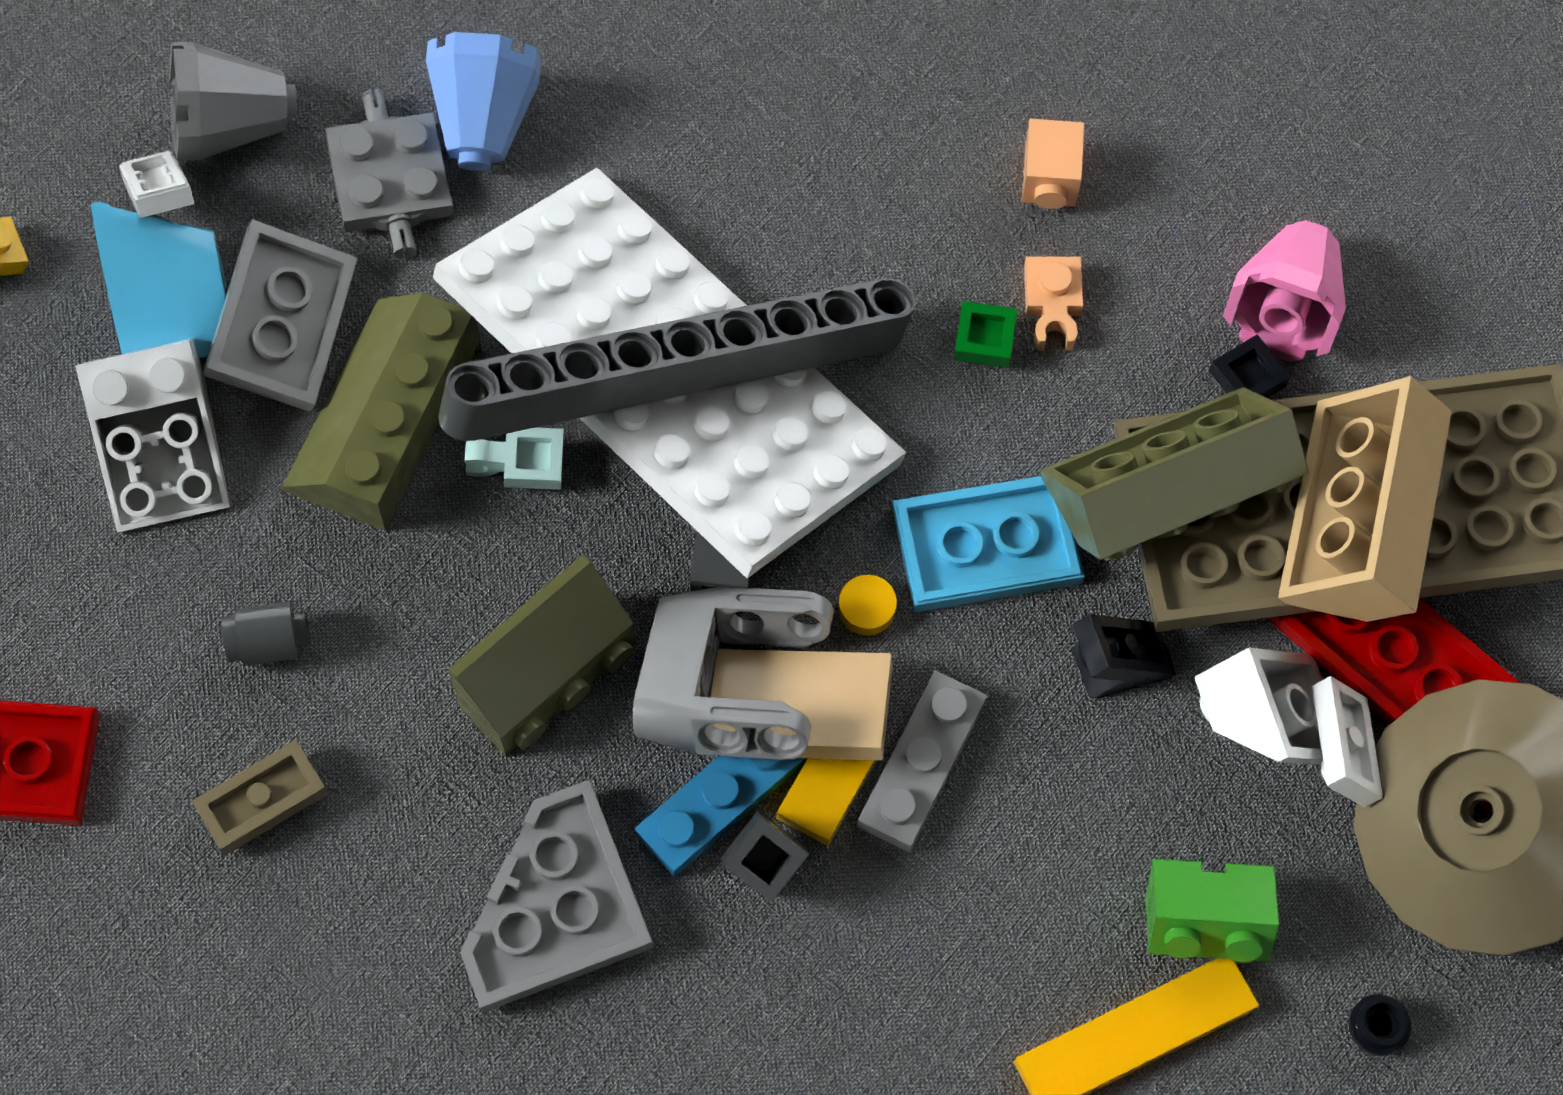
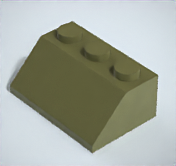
(543, 657)

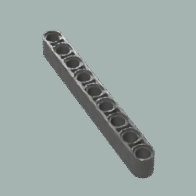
(673, 359)

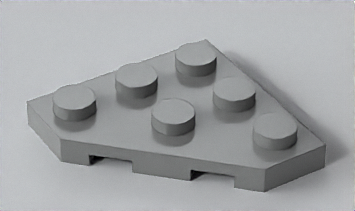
(554, 905)

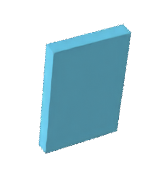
(985, 544)

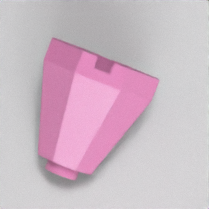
(1291, 292)

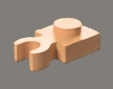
(1055, 294)

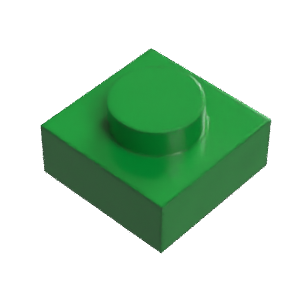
(985, 334)

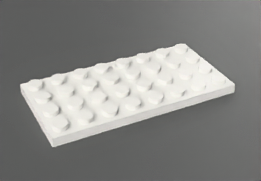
(736, 461)

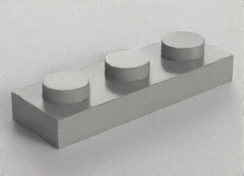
(921, 761)

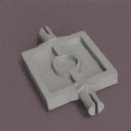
(389, 173)

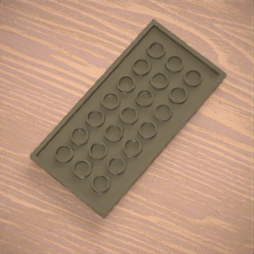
(1490, 525)

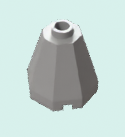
(224, 101)

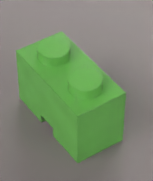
(1211, 912)

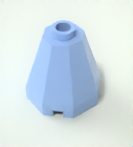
(481, 94)

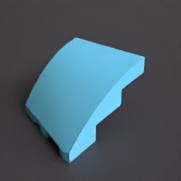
(159, 279)

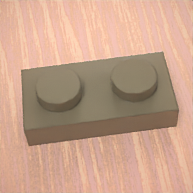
(260, 797)

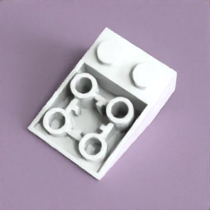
(154, 434)

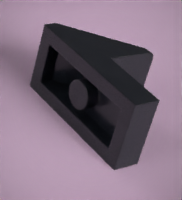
(1119, 654)

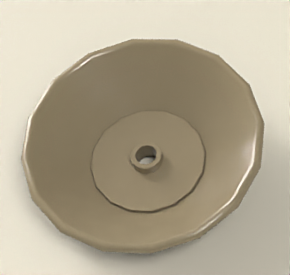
(1435, 866)

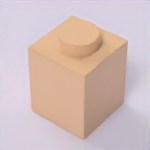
(1053, 163)

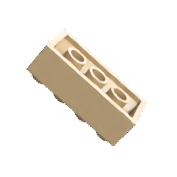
(1367, 502)

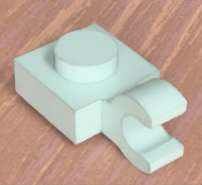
(527, 458)

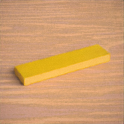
(1138, 1031)

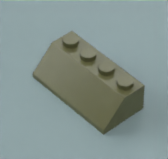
(383, 408)
(1176, 472)

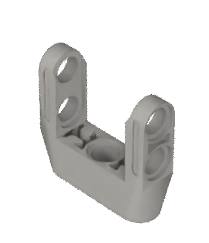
(681, 659)

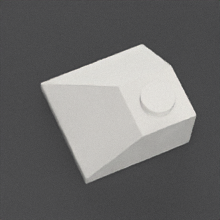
(1265, 703)

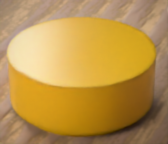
(867, 605)

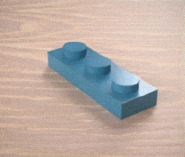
(711, 807)

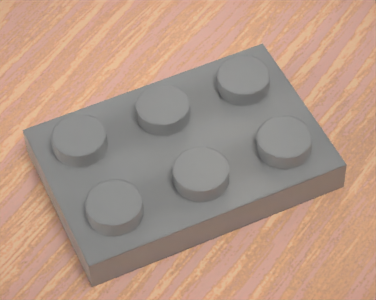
(280, 316)

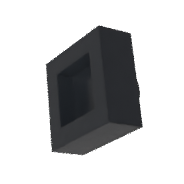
(1250, 367)

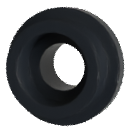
(1391, 1012)

